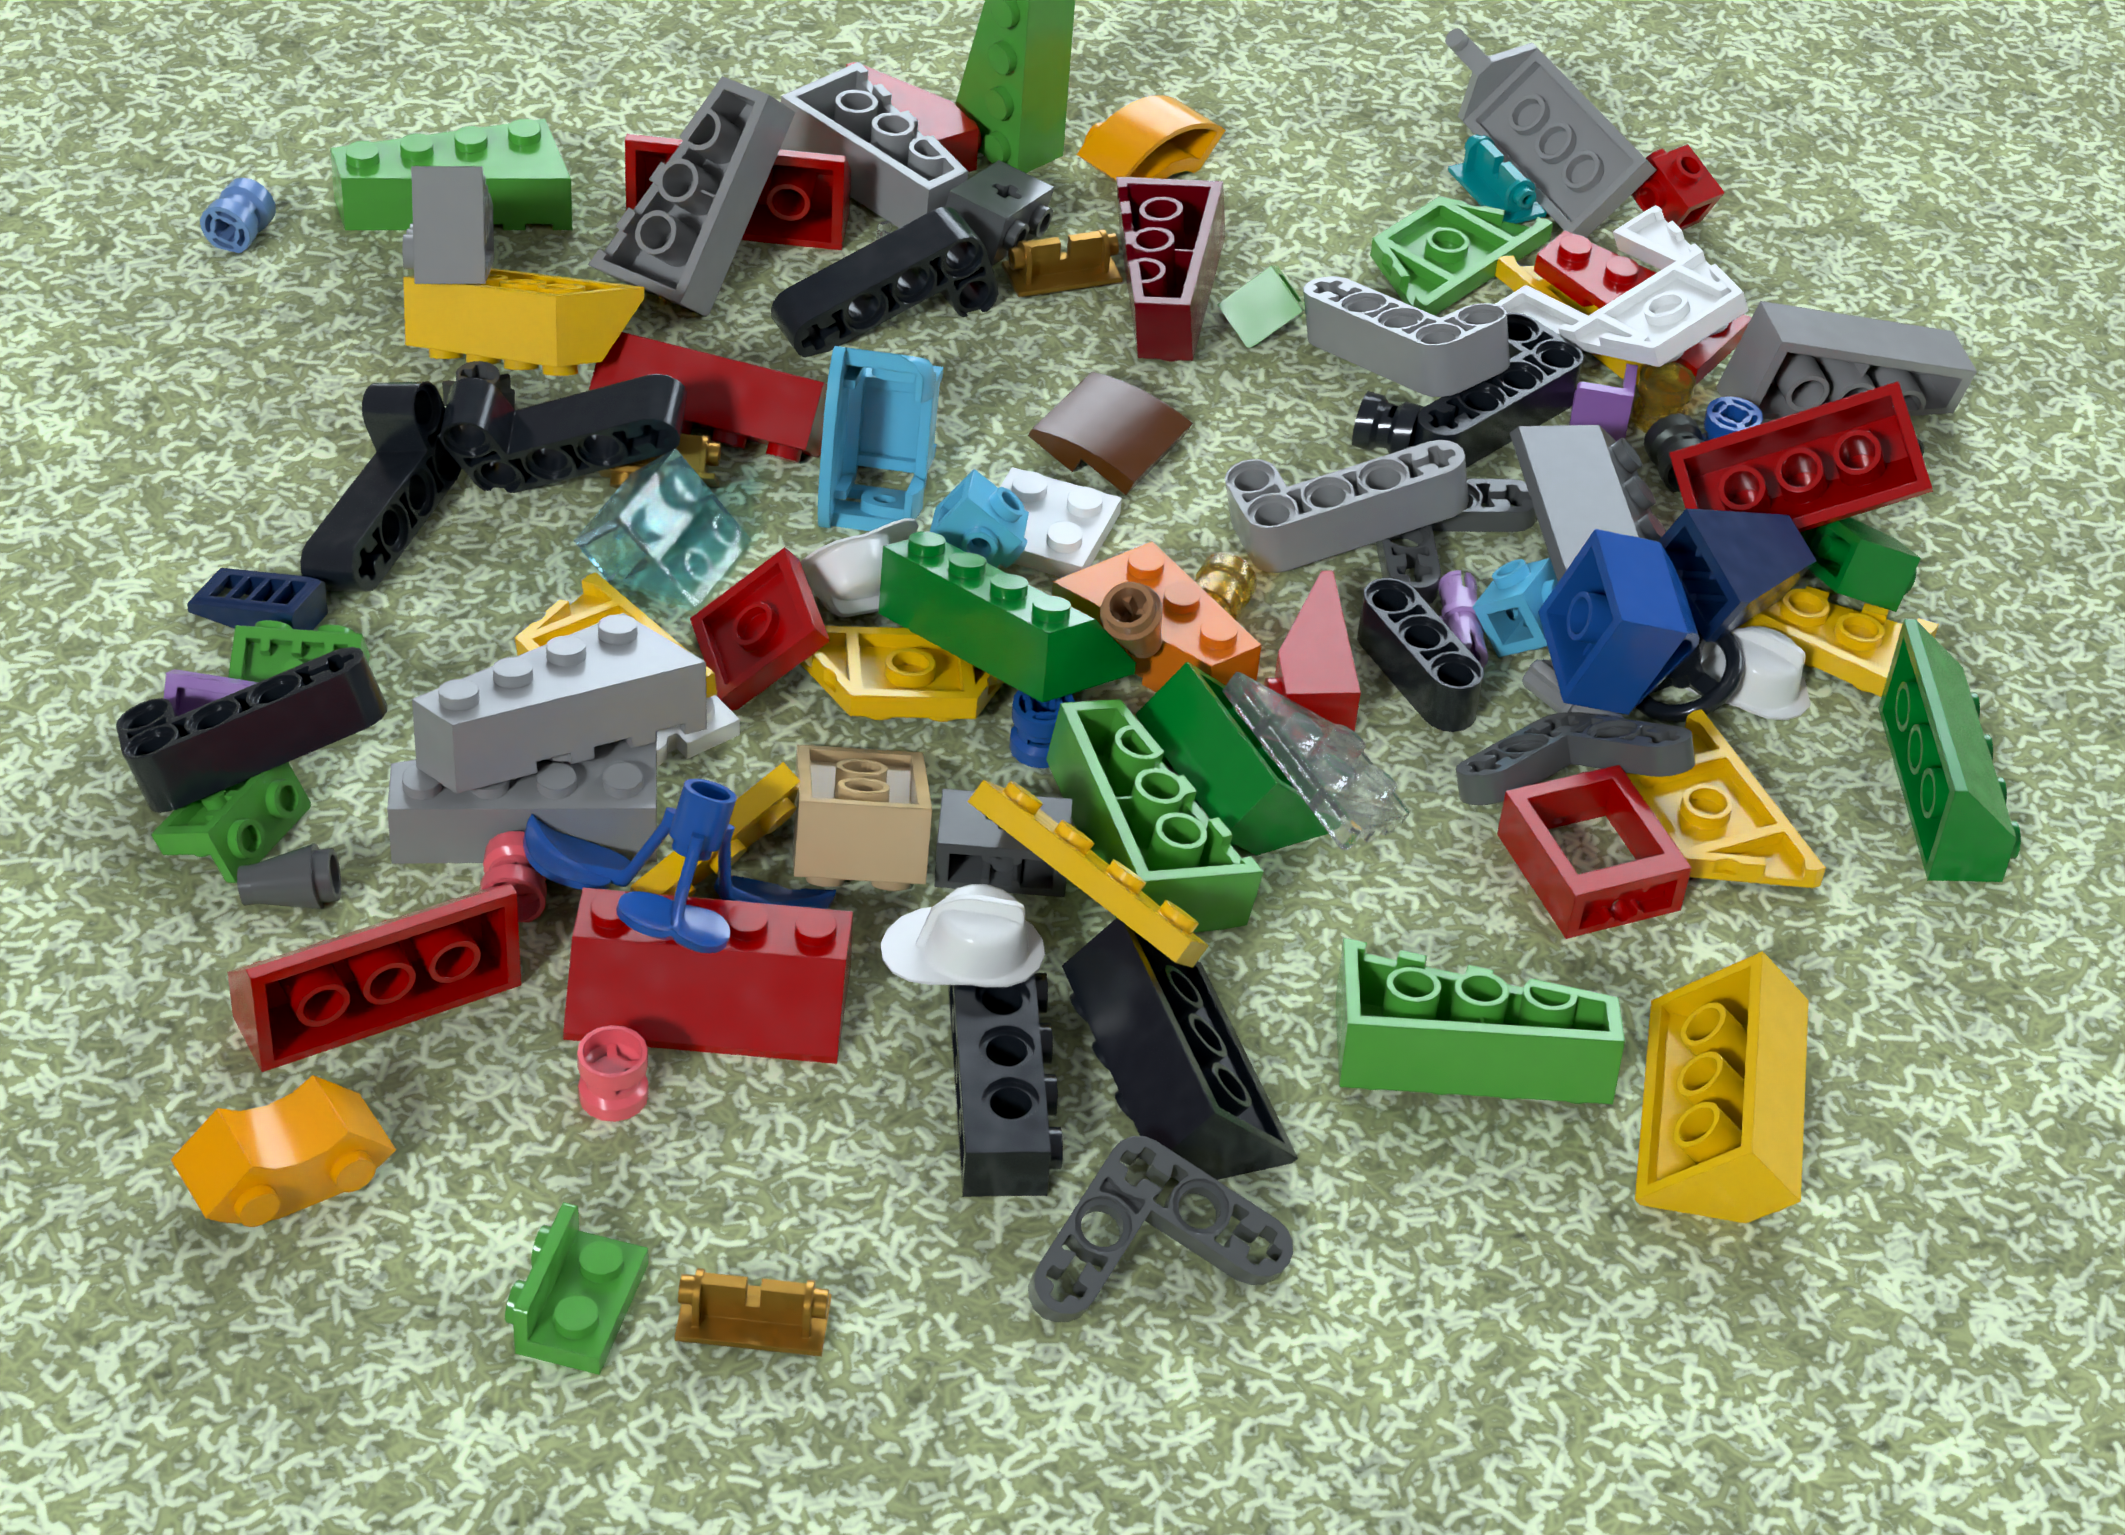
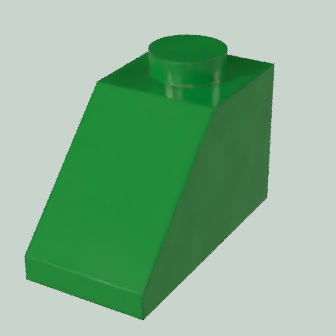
(1862, 562)

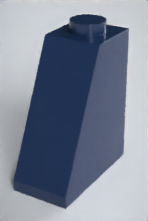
(1734, 564)

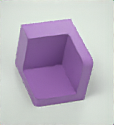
(1605, 404)

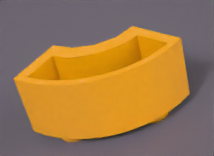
(1151, 140)
(283, 1154)

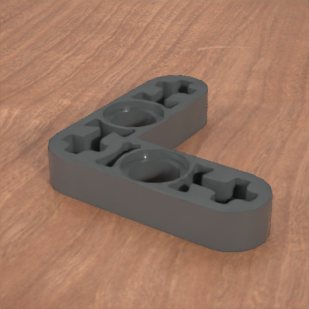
(1495, 517)
(1576, 740)
(1135, 1204)

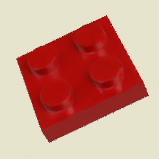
(759, 629)

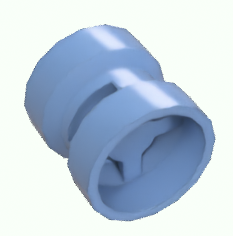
(238, 215)

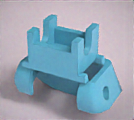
(876, 417)

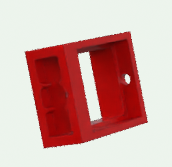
(1585, 901)

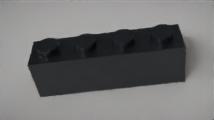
(1174, 1055)

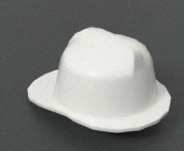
(849, 569)
(1771, 676)
(965, 939)

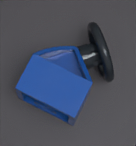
(1627, 630)

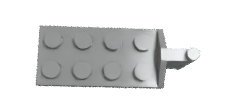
(1549, 133)

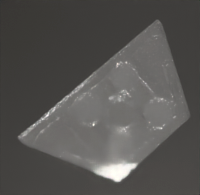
(1321, 763)

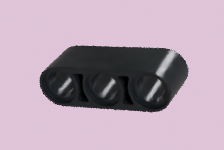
(1420, 654)

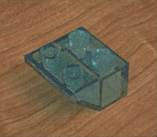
(664, 534)

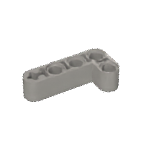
(1406, 342)
(1344, 508)

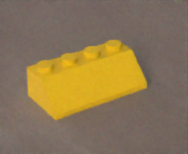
(520, 320)
(1725, 1095)

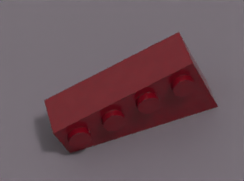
(1172, 259)

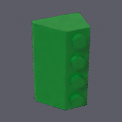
(996, 619)
(1945, 763)

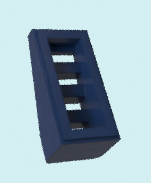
(288, 598)

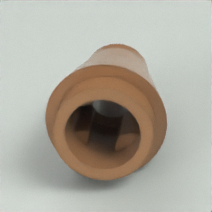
(1133, 618)

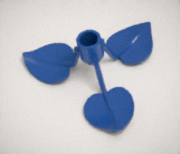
(698, 829)

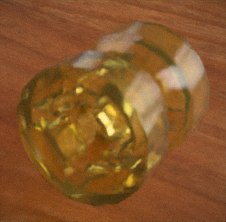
(1671, 393)
(1227, 581)

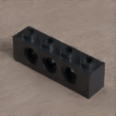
(1003, 1088)

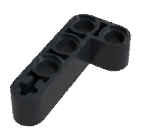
(886, 279)
(1528, 393)
(562, 435)
(390, 495)
(249, 730)

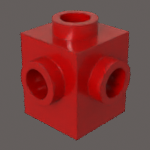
(1679, 187)

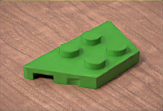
(1450, 250)

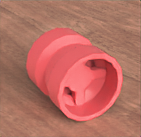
(508, 864)
(612, 1073)

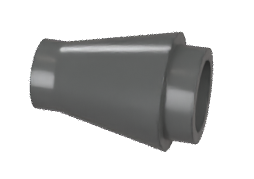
(292, 879)

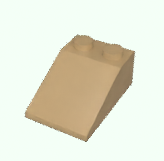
(861, 817)

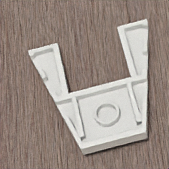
(1657, 316)

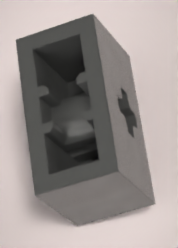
(1003, 207)
(981, 852)

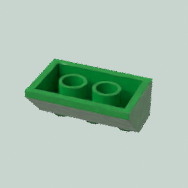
(1226, 764)

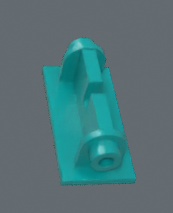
(1496, 182)

